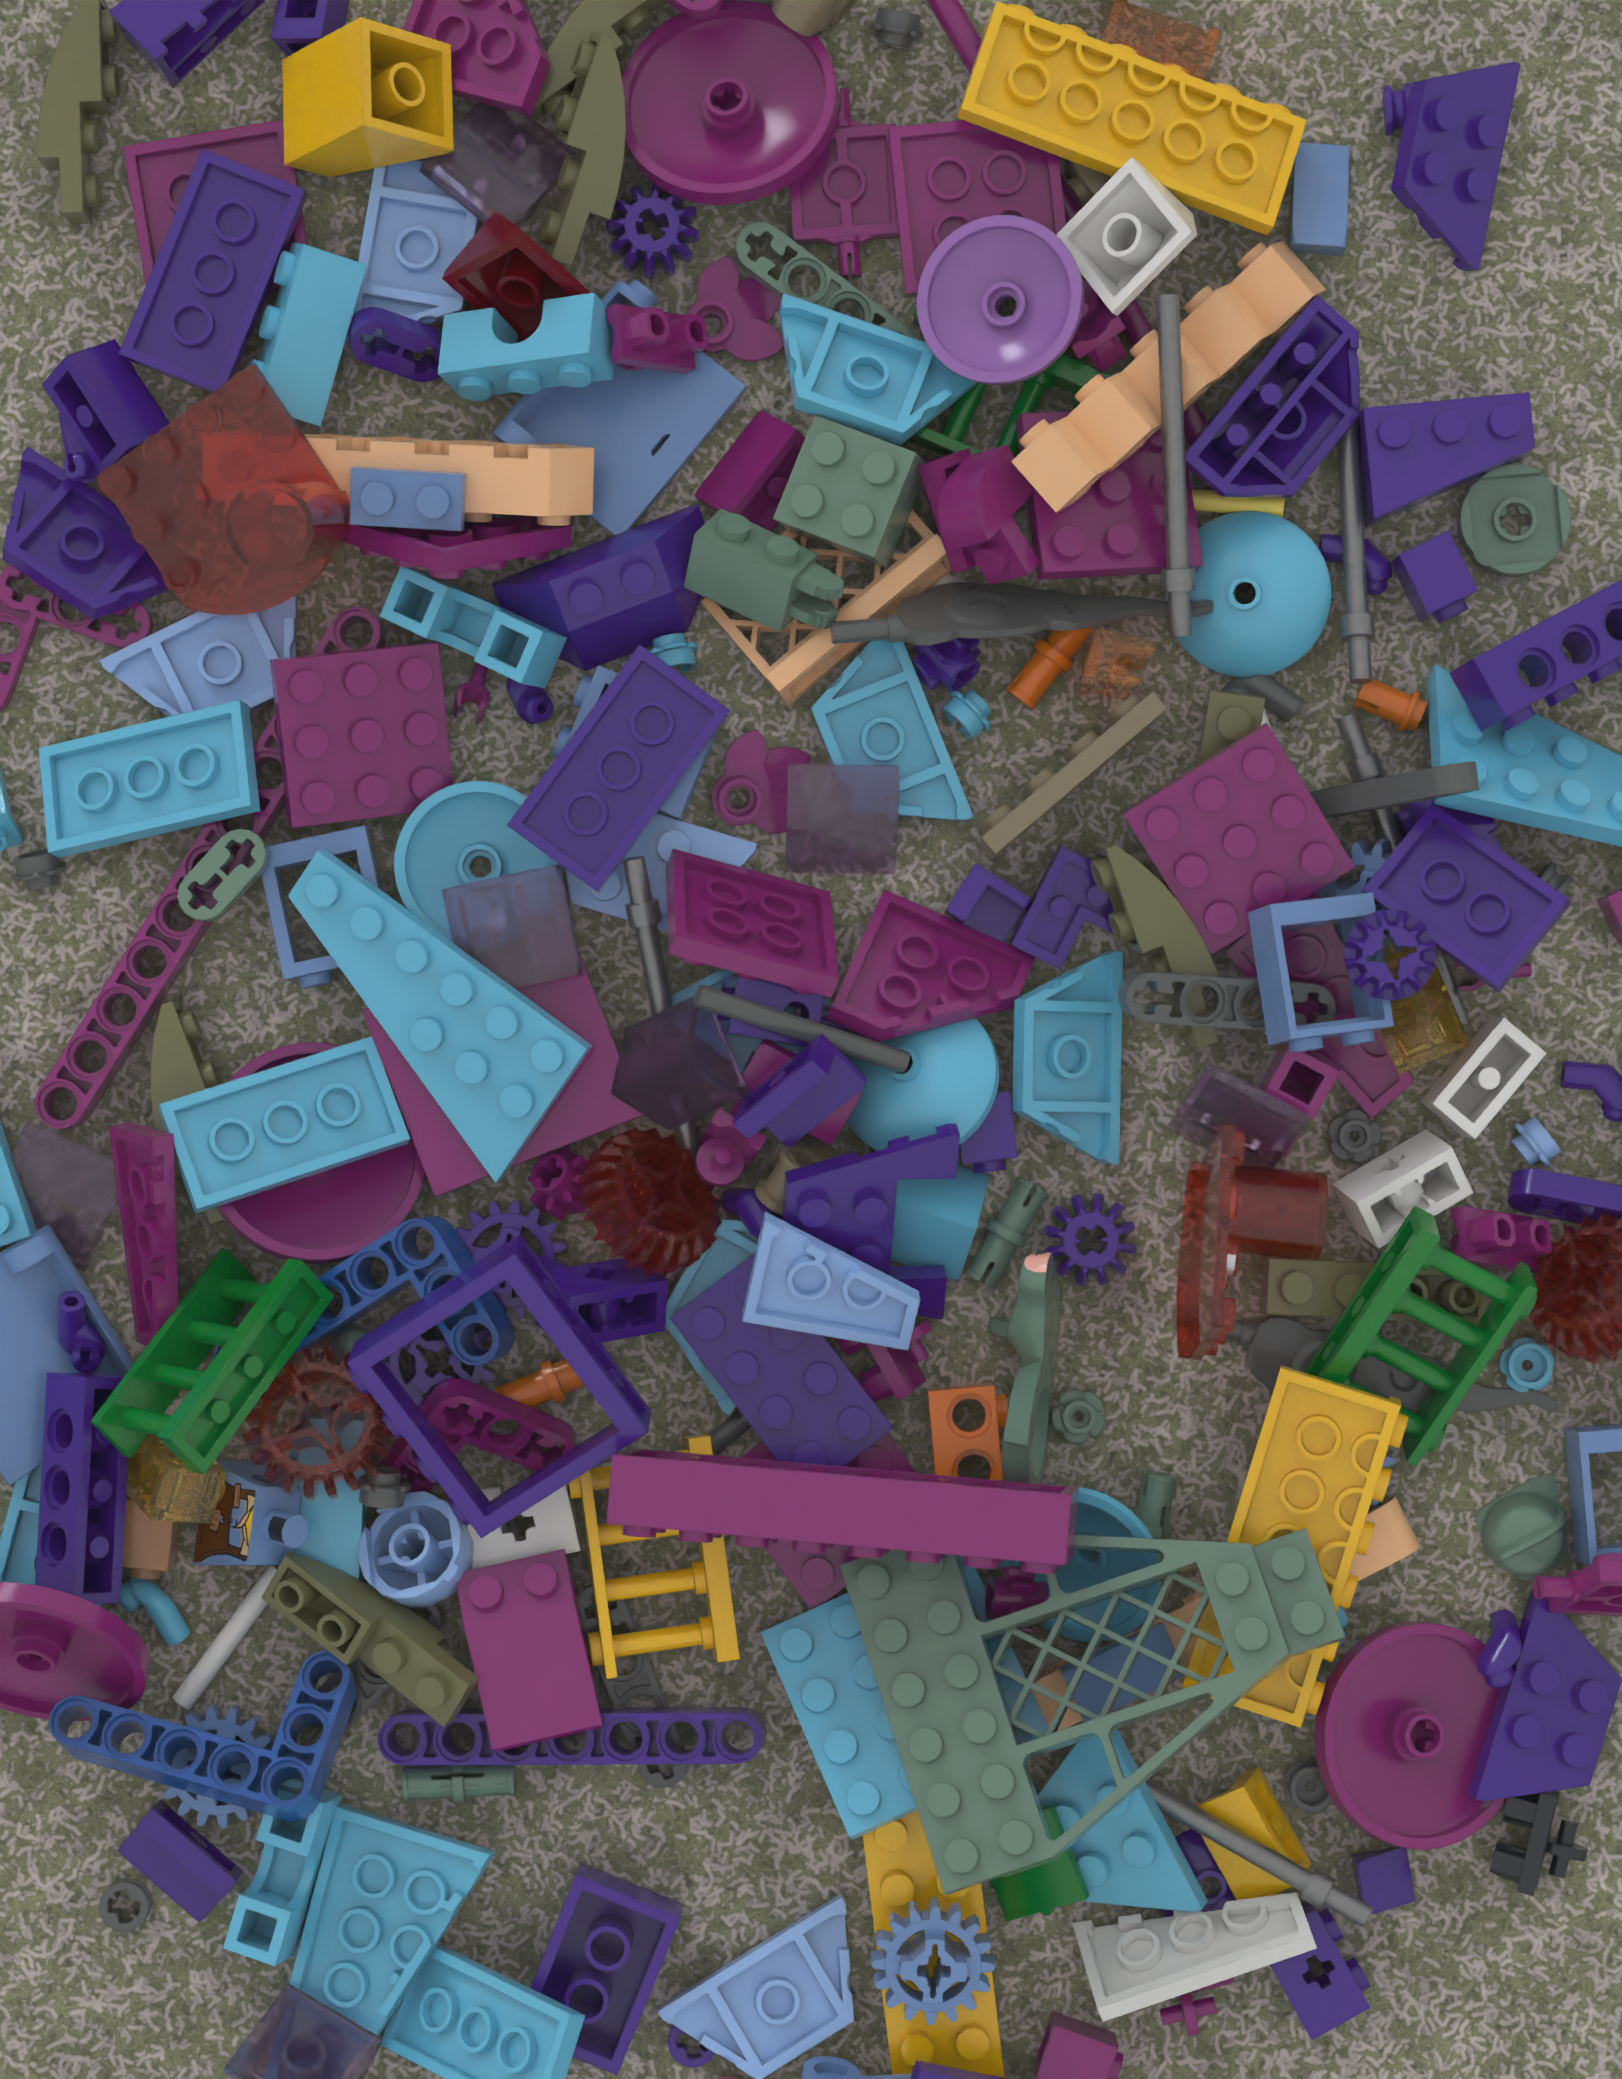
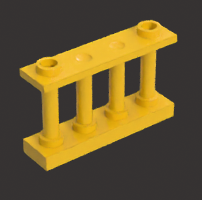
(705, 1576)

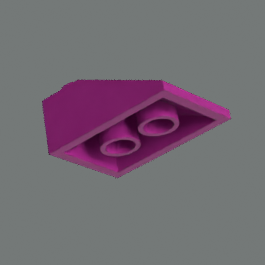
(529, 1650)

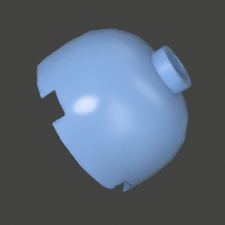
(416, 1551)

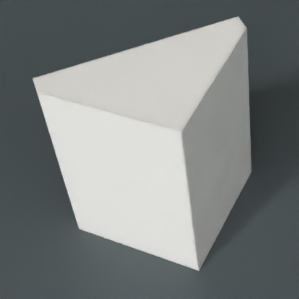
(1127, 234)

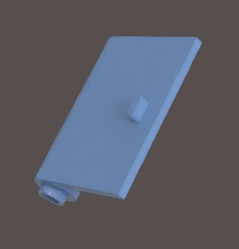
(628, 422)
(30, 1282)

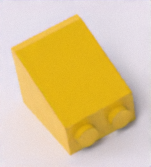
(366, 100)

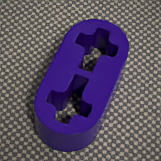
(396, 349)

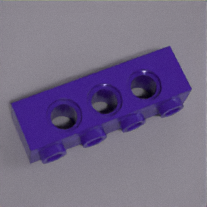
(1492, 679)
(80, 1492)

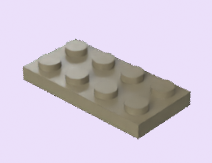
(1083, 760)

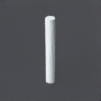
(225, 1642)

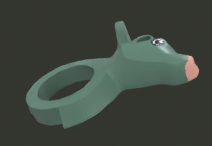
(1034, 1336)

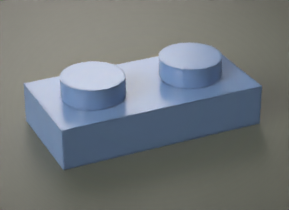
(407, 498)

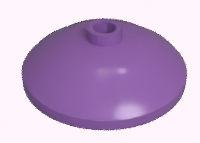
(980, 270)

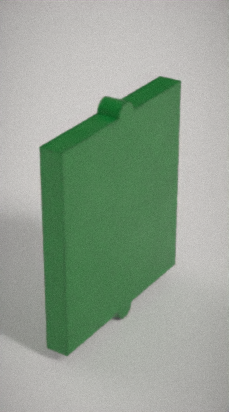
(1045, 1885)

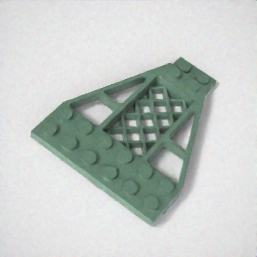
(954, 1716)

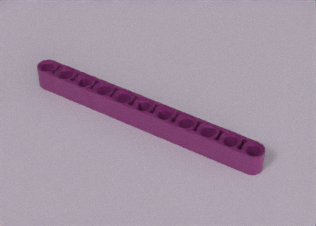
(159, 933)

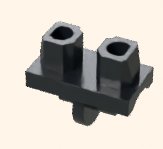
(1525, 1864)

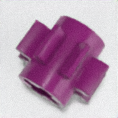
(558, 1184)
(1013, 1593)

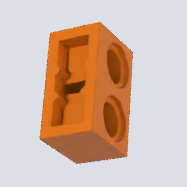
(954, 1443)

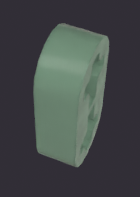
(233, 884)

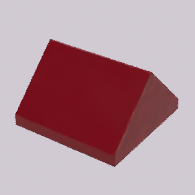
(510, 273)

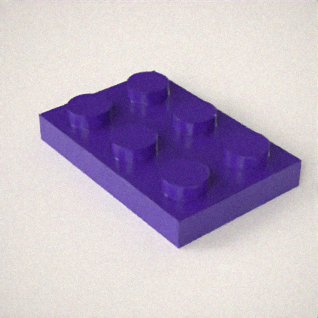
(1469, 896)

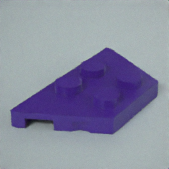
(1454, 155)
(76, 542)
(1551, 1713)

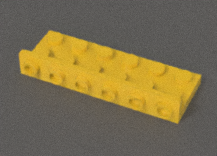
(1109, 105)
(1316, 1472)

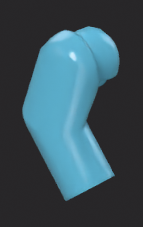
(158, 1606)

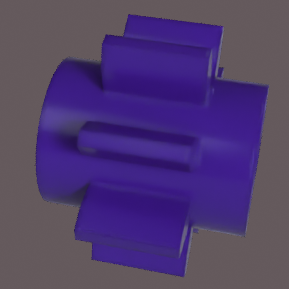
(948, 663)

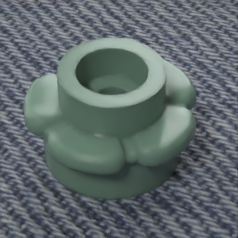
(1074, 1401)

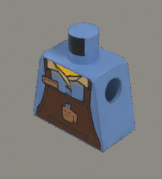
(252, 1521)

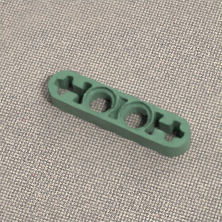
(832, 286)

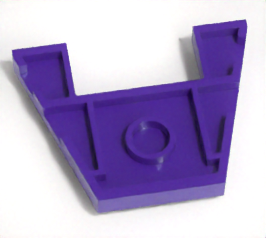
(853, 1204)

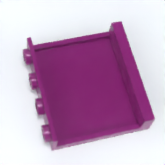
(578, 1112)

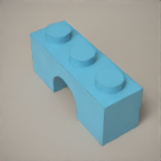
(567, 349)
(474, 626)
(276, 1902)

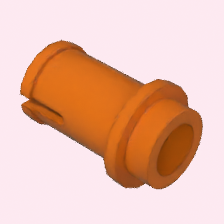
(1391, 704)

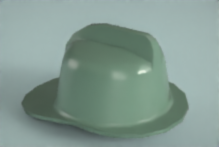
(1526, 1528)

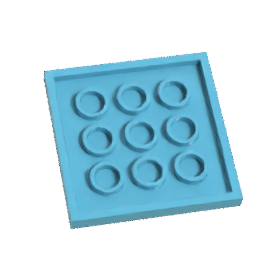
(844, 1715)

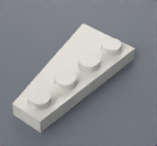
(1170, 1956)

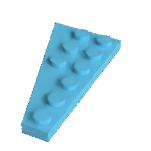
(380, 1911)

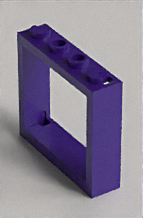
(570, 1335)

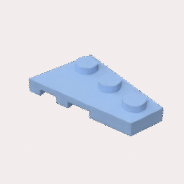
(824, 1291)

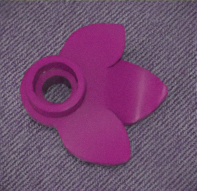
(743, 310)
(763, 777)

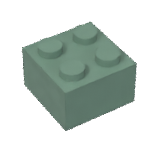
(850, 491)

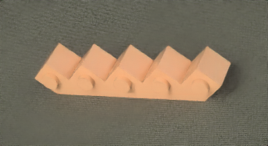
(1125, 409)
(500, 476)

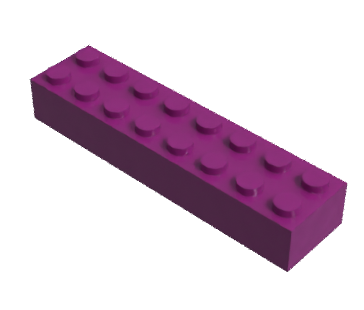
(843, 1507)

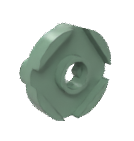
(1534, 497)

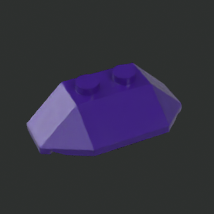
(1283, 410)
(612, 590)

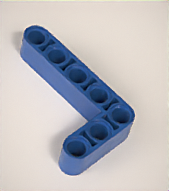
(407, 1267)
(217, 1753)

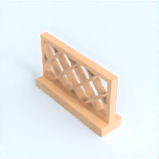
(815, 654)

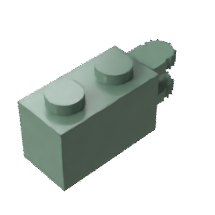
(761, 574)

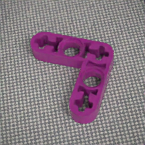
(27, 617)
(488, 1407)

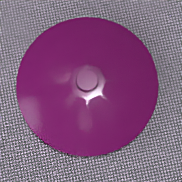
(728, 104)
(333, 1211)
(65, 1648)
(1406, 1735)

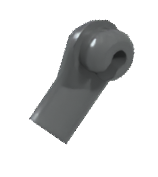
(1277, 697)

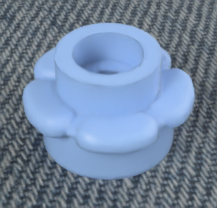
(1535, 1143)

